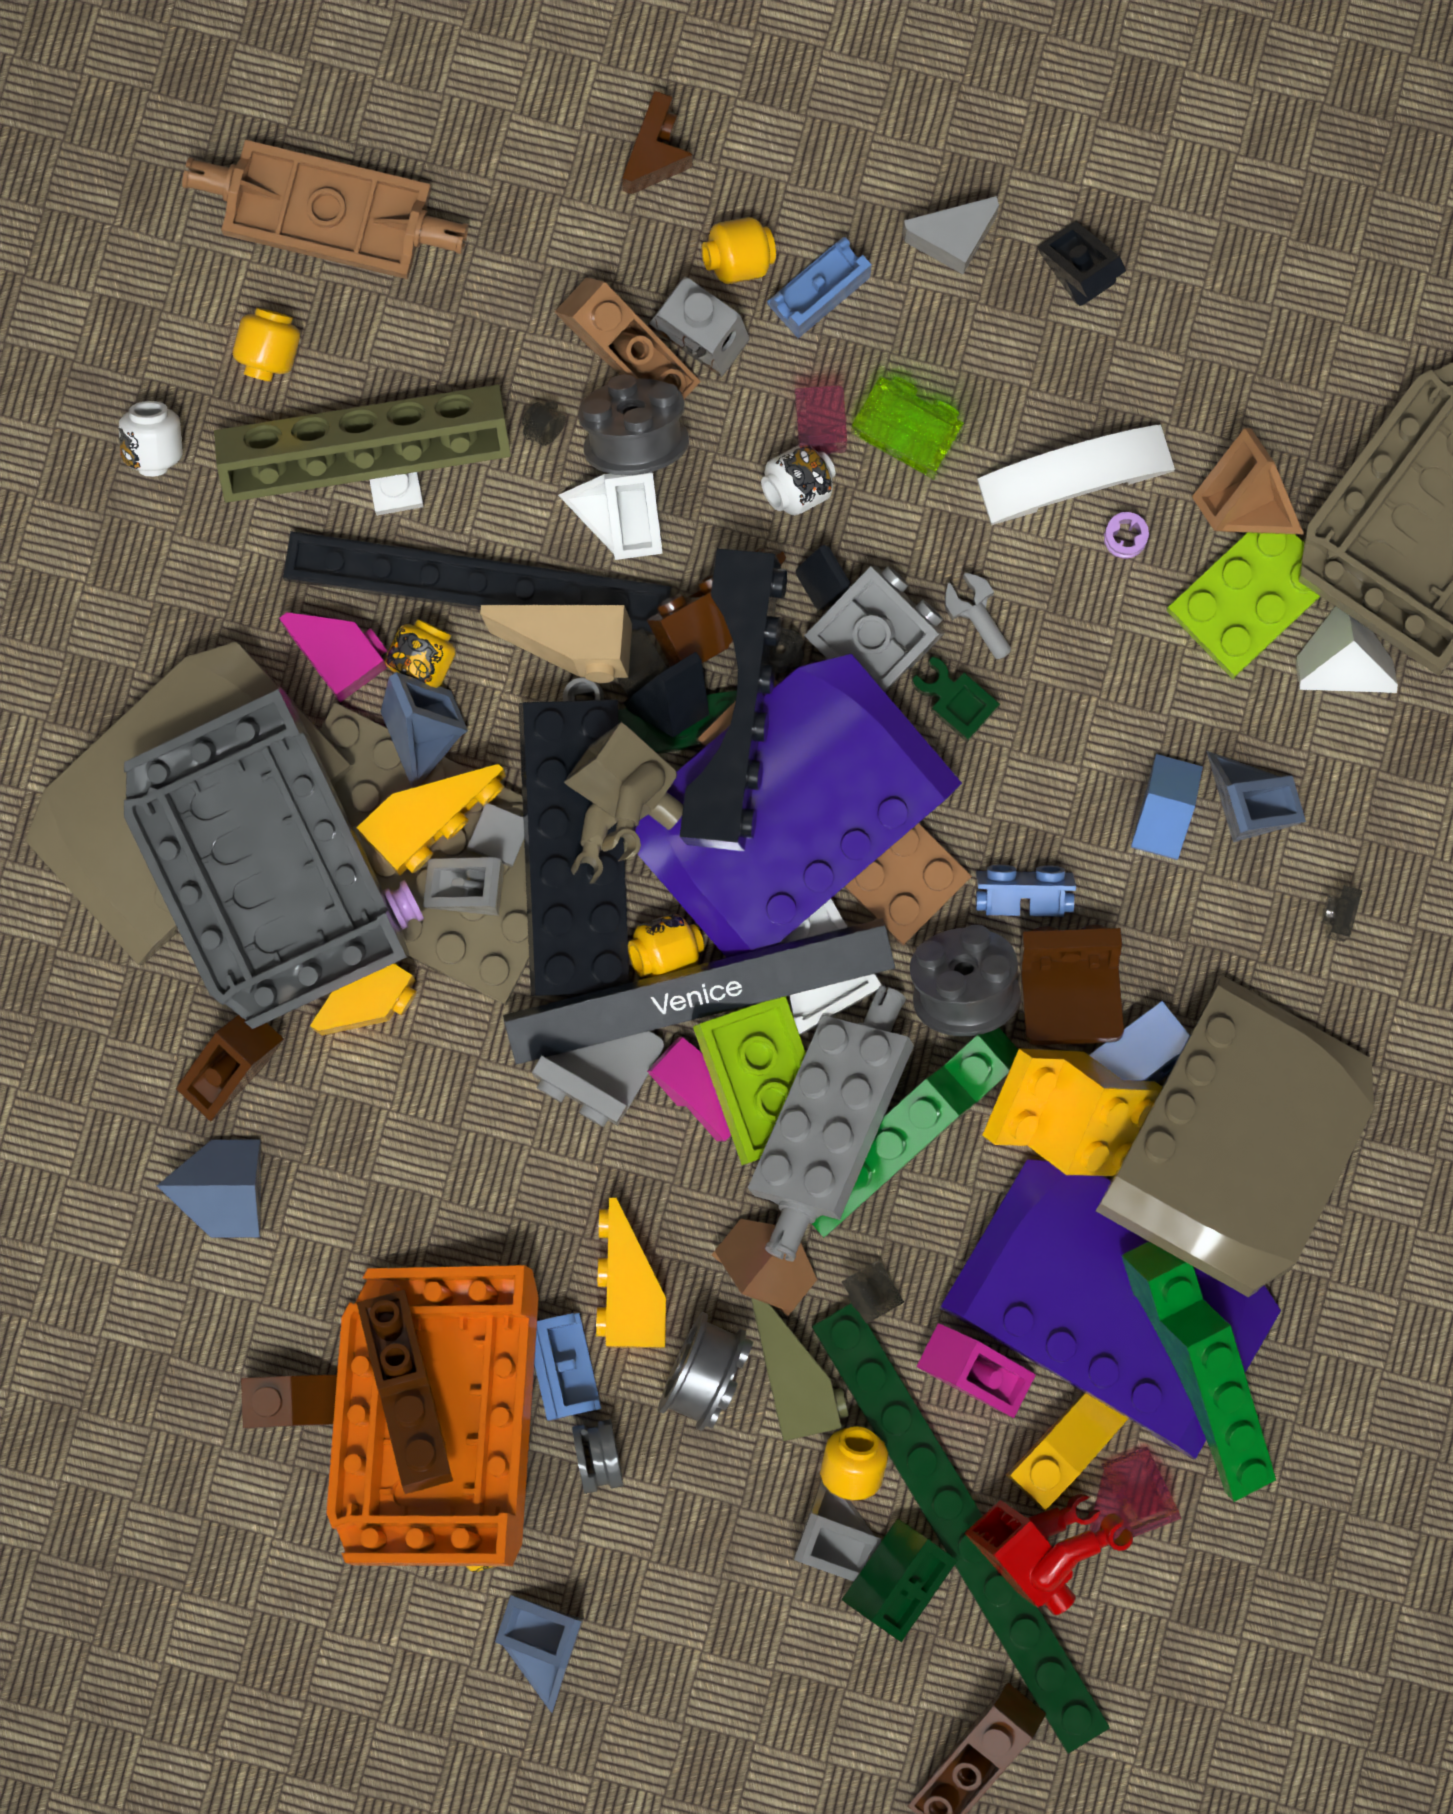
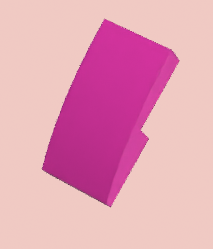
(687, 1082)

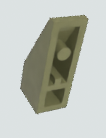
(798, 1384)

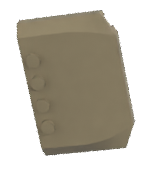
(1387, 528)
(81, 813)
(1243, 1141)

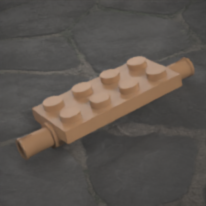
(325, 208)

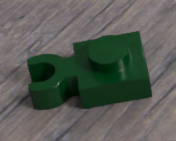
(960, 704)

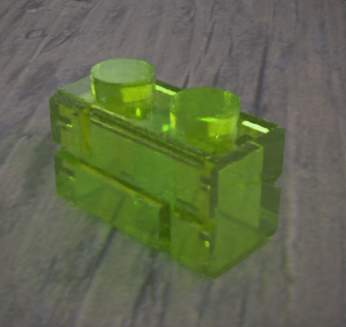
(908, 426)

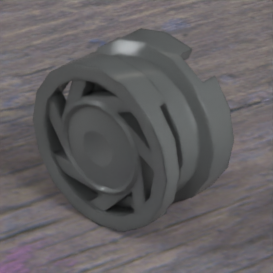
(602, 1454)

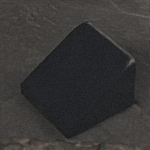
(822, 578)

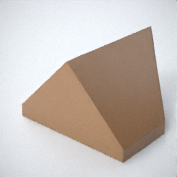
(1246, 492)
(759, 1272)

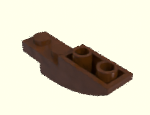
(405, 1392)

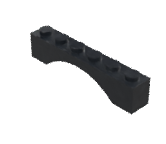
(720, 797)

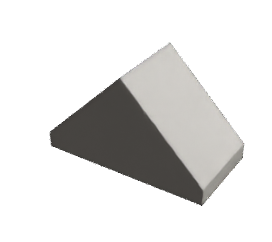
(953, 233)
(464, 885)

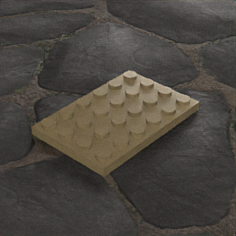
(467, 947)

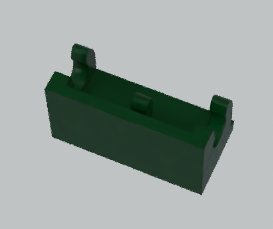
(899, 1580)

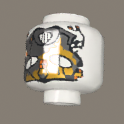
(150, 438)
(798, 480)

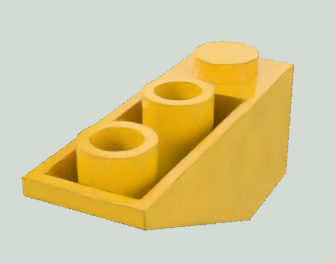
(418, 817)
(634, 1298)

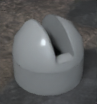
(582, 686)

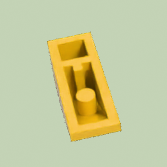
(1065, 1450)

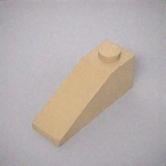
(577, 638)

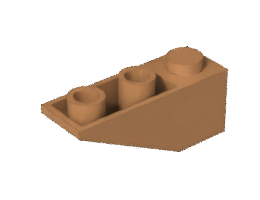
(621, 336)

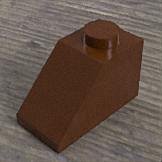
(228, 1065)
(288, 1401)

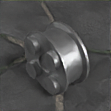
(633, 426)
(965, 981)
(704, 1372)

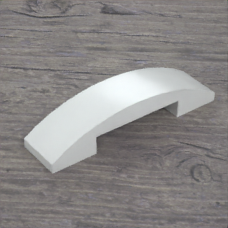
(1075, 472)

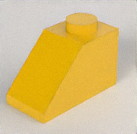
(366, 1001)

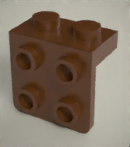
(1071, 985)

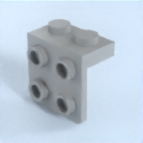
(600, 1075)

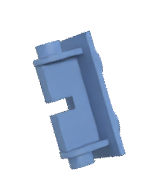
(1007, 887)

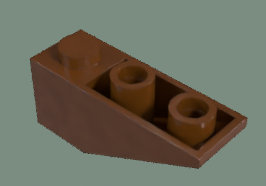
(693, 623)
(980, 1755)

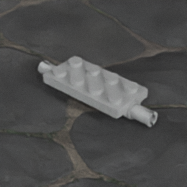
(830, 1119)

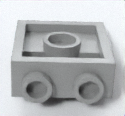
(878, 626)

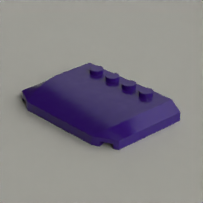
(834, 795)
(1060, 1295)

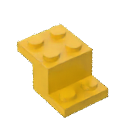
(1070, 1111)

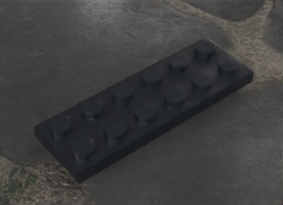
(572, 924)

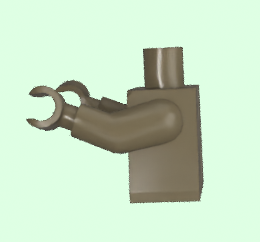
(625, 785)

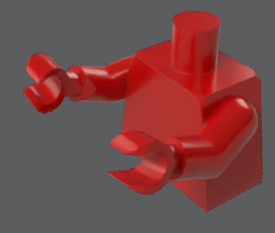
(1028, 1561)

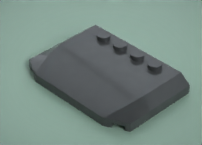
(259, 861)

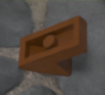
(650, 158)

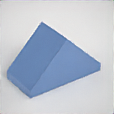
(1167, 807)

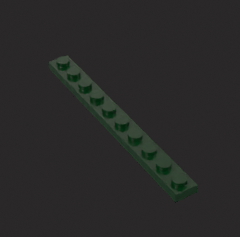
(950, 1514)

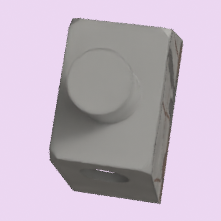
(700, 326)

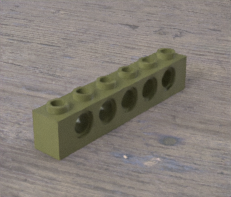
(361, 443)

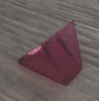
(1136, 1493)

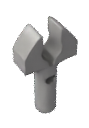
(978, 613)

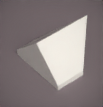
(619, 512)
(1345, 658)

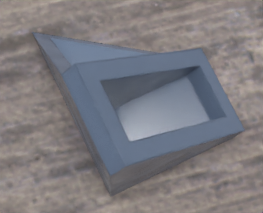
(421, 724)
(1254, 799)
(220, 1188)
(539, 1644)

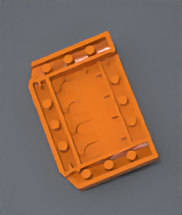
(479, 1362)

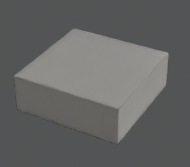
(498, 834)

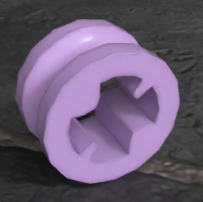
(1113, 528)
(403, 904)

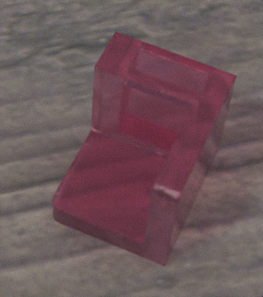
(821, 418)

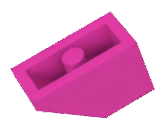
(337, 651)
(976, 1370)

